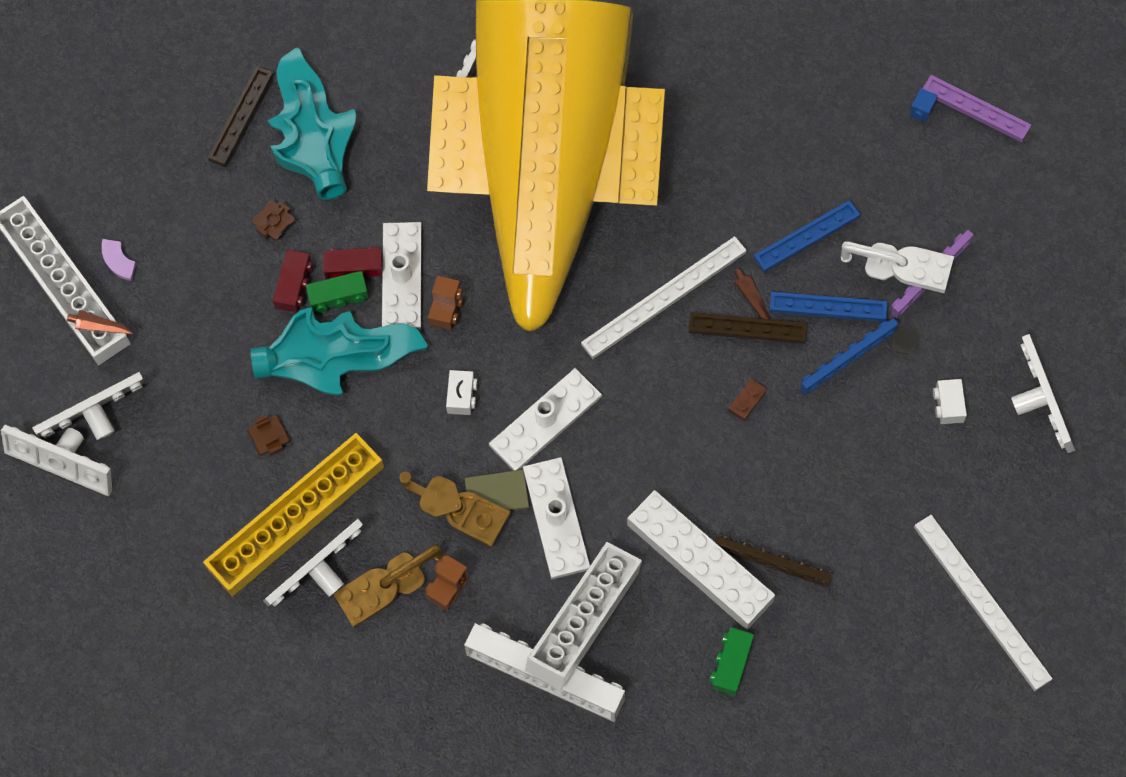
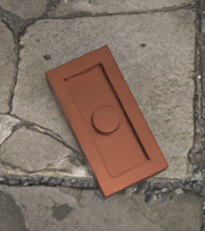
(747, 399)

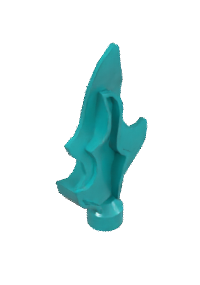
(312, 132)
(325, 351)

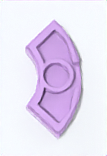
(116, 260)

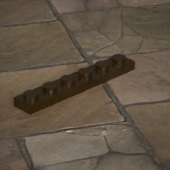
(240, 116)
(747, 328)
(779, 563)

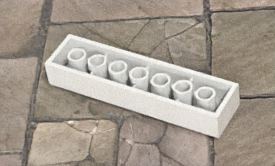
(700, 560)
(583, 616)
(511, 658)

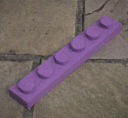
(978, 109)
(913, 292)

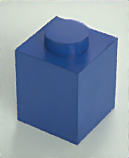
(923, 105)

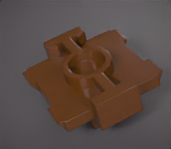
(273, 220)
(268, 435)

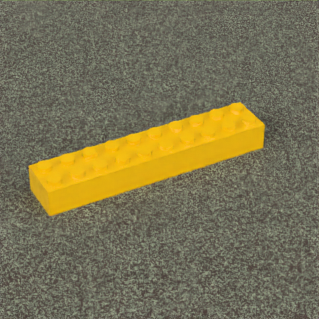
(294, 514)

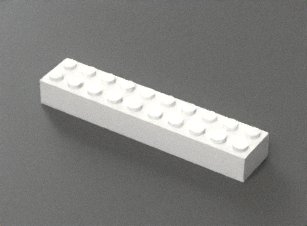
(58, 276)

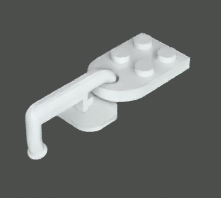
(908, 265)

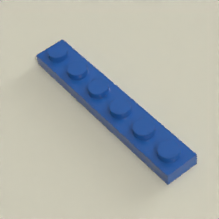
(806, 236)
(828, 306)
(854, 351)

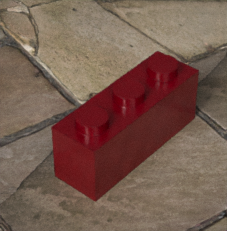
(352, 260)
(292, 281)

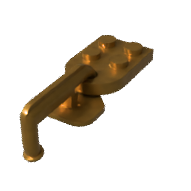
(476, 519)
(365, 595)

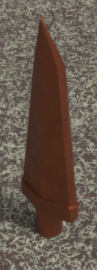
(750, 292)
(88, 321)

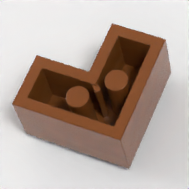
(446, 301)
(448, 584)

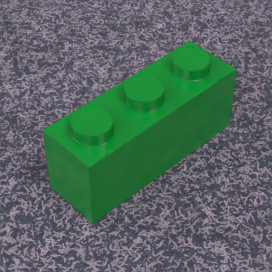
(337, 292)
(731, 661)

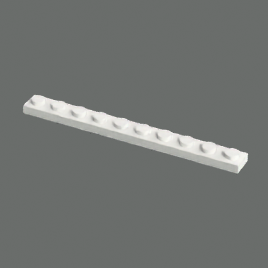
(663, 297)
(983, 603)

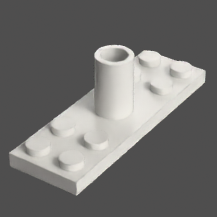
(402, 274)
(1041, 396)
(91, 410)
(545, 420)
(58, 458)
(556, 518)
(317, 568)

